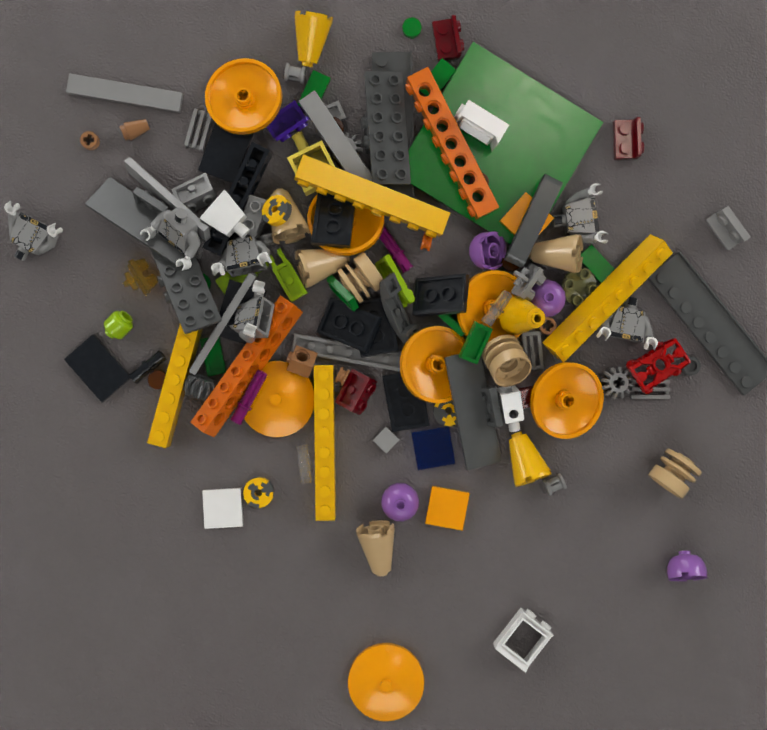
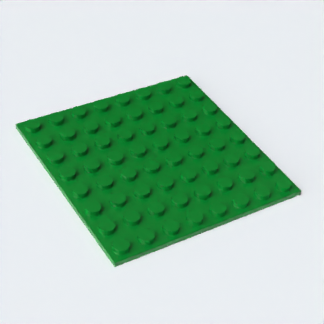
(542, 138)

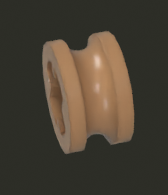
(93, 145)
(550, 330)
(342, 376)

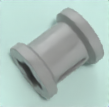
(294, 73)
(550, 489)

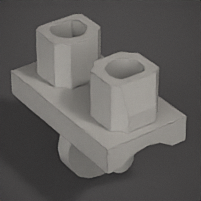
(526, 280)

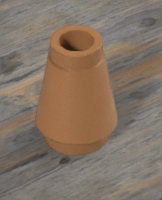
(134, 129)

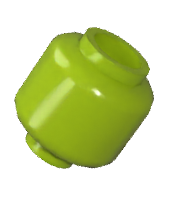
(118, 324)

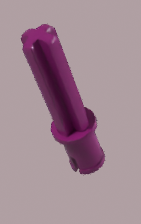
(395, 251)
(248, 398)

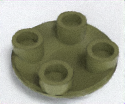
(578, 286)

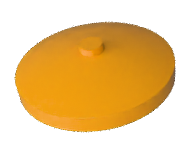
(243, 96)
(365, 233)
(482, 291)
(424, 362)
(566, 400)
(282, 402)
(386, 682)

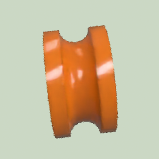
(426, 242)

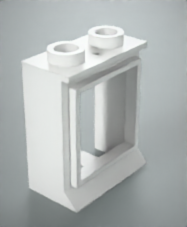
(480, 124)
(529, 617)

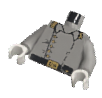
(581, 217)
(178, 231)
(30, 233)
(242, 257)
(254, 316)
(629, 325)

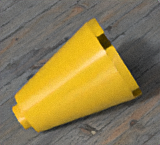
(311, 36)
(521, 316)
(526, 460)

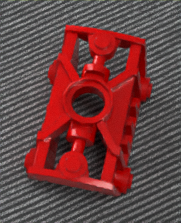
(650, 359)

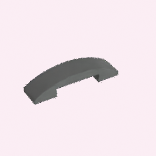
(394, 309)

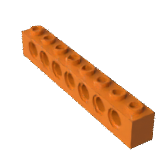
(424, 80)
(241, 372)

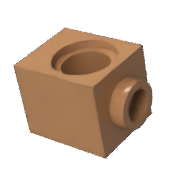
(301, 361)

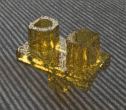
(136, 269)

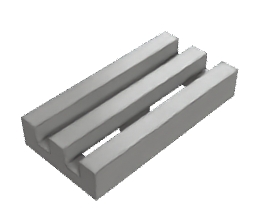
(203, 114)
(532, 353)
(666, 389)

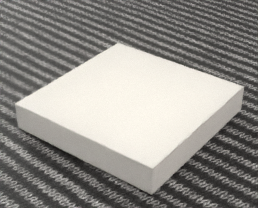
(222, 508)

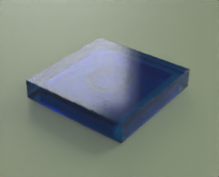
(433, 448)

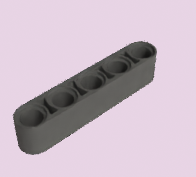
(533, 221)

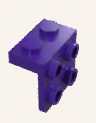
(286, 121)

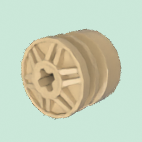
(361, 277)
(506, 360)
(675, 473)

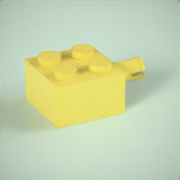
(317, 151)

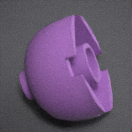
(487, 250)
(549, 297)
(400, 502)
(686, 567)

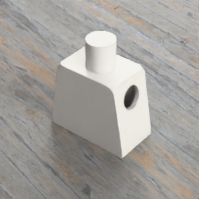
(226, 216)
(511, 400)

